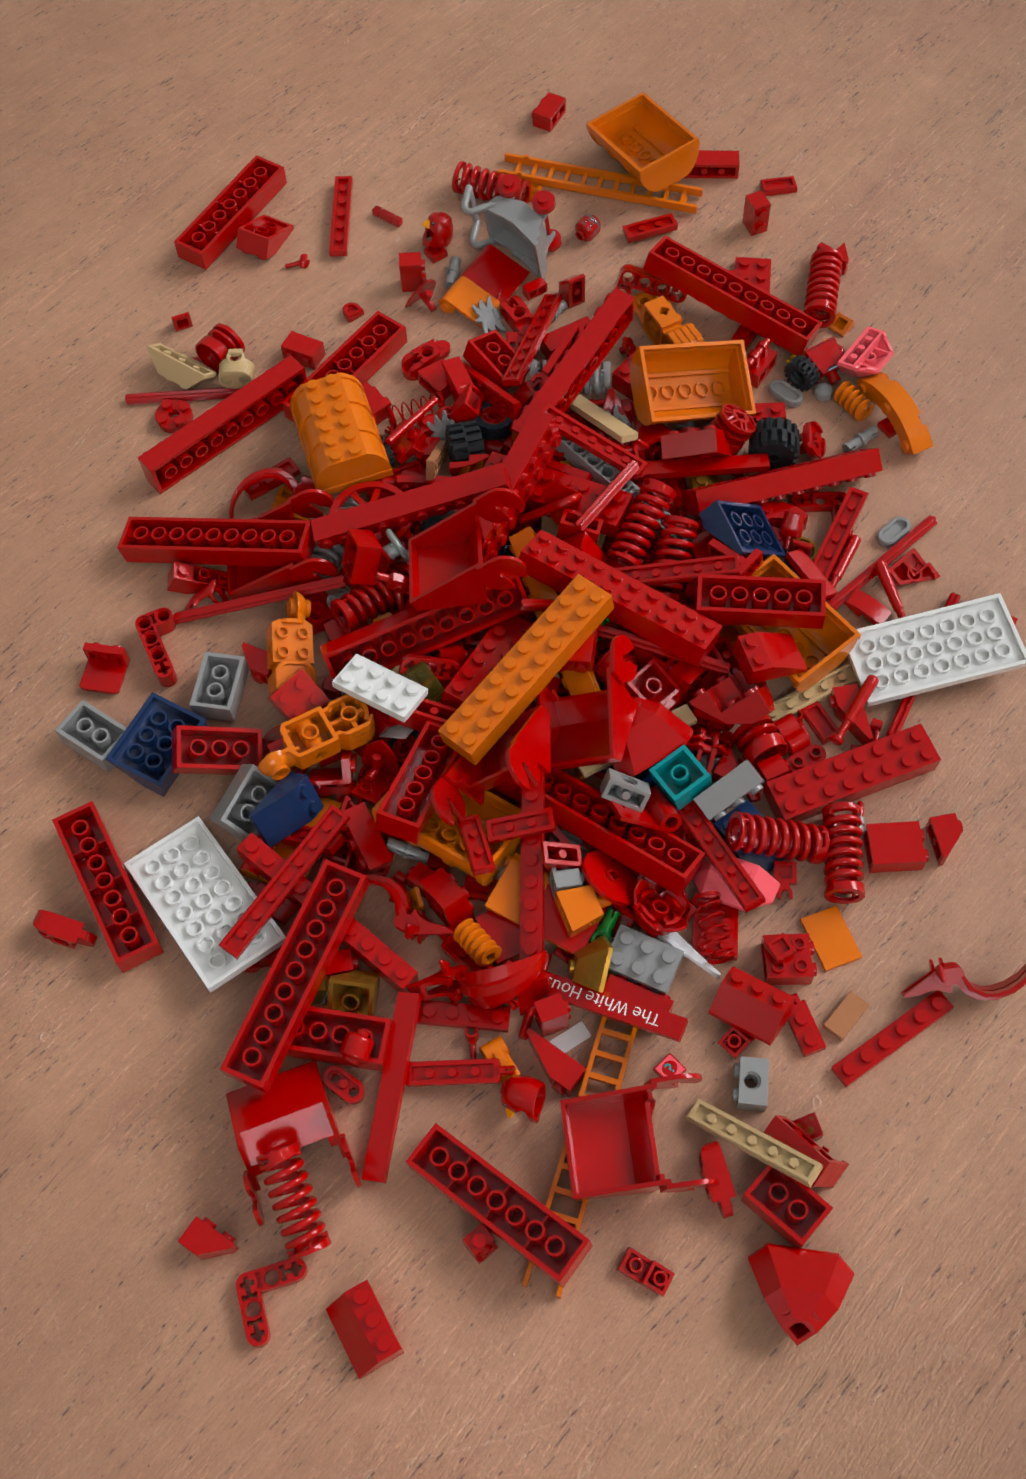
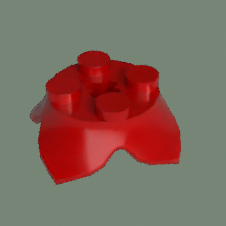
(658, 911)

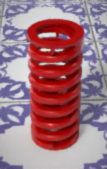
(484, 181)
(822, 286)
(662, 492)
(674, 525)
(368, 604)
(808, 834)
(846, 873)
(312, 1240)

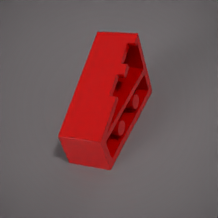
(795, 1137)

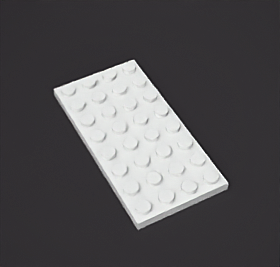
(938, 649)
(201, 900)

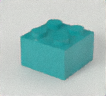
(681, 777)

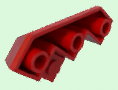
(734, 700)
(652, 737)
(801, 1286)

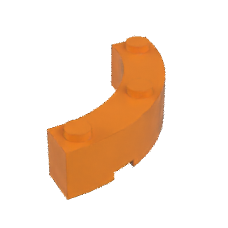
(899, 409)

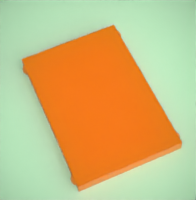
(831, 938)

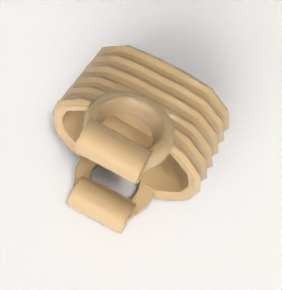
(235, 373)

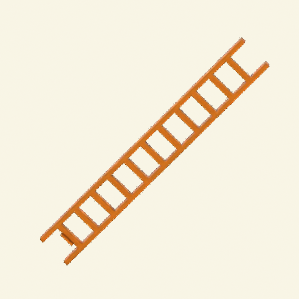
(597, 190)
(597, 1077)

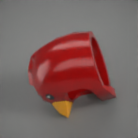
(440, 228)
(524, 1095)

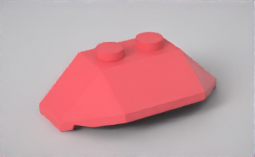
(866, 354)
(709, 880)

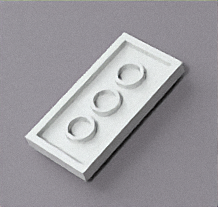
(380, 687)

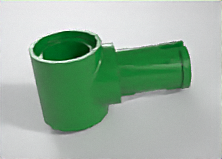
(606, 926)

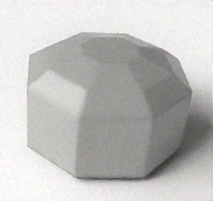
(823, 392)

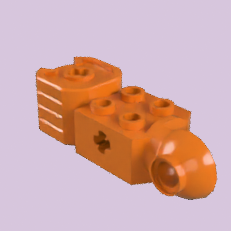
(662, 322)
(290, 643)
(320, 735)

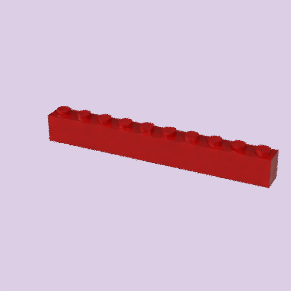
(409, 506)
(357, 938)

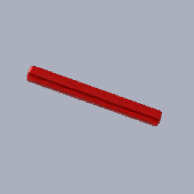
(606, 496)

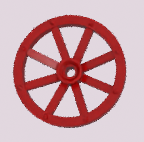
(377, 487)

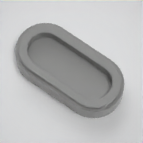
(785, 393)
(893, 532)

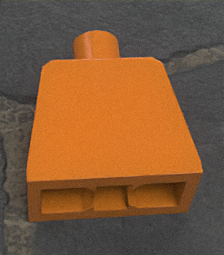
(580, 908)

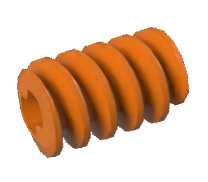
(853, 402)
(477, 943)

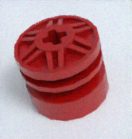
(215, 346)
(736, 426)
(759, 740)

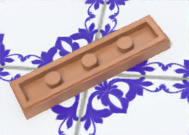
(436, 460)

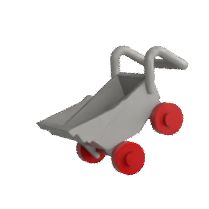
(515, 223)

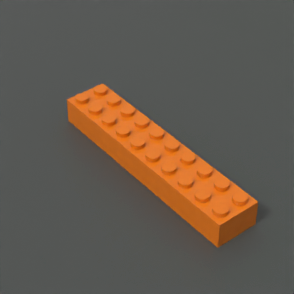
(526, 669)

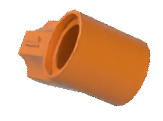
(498, 1049)

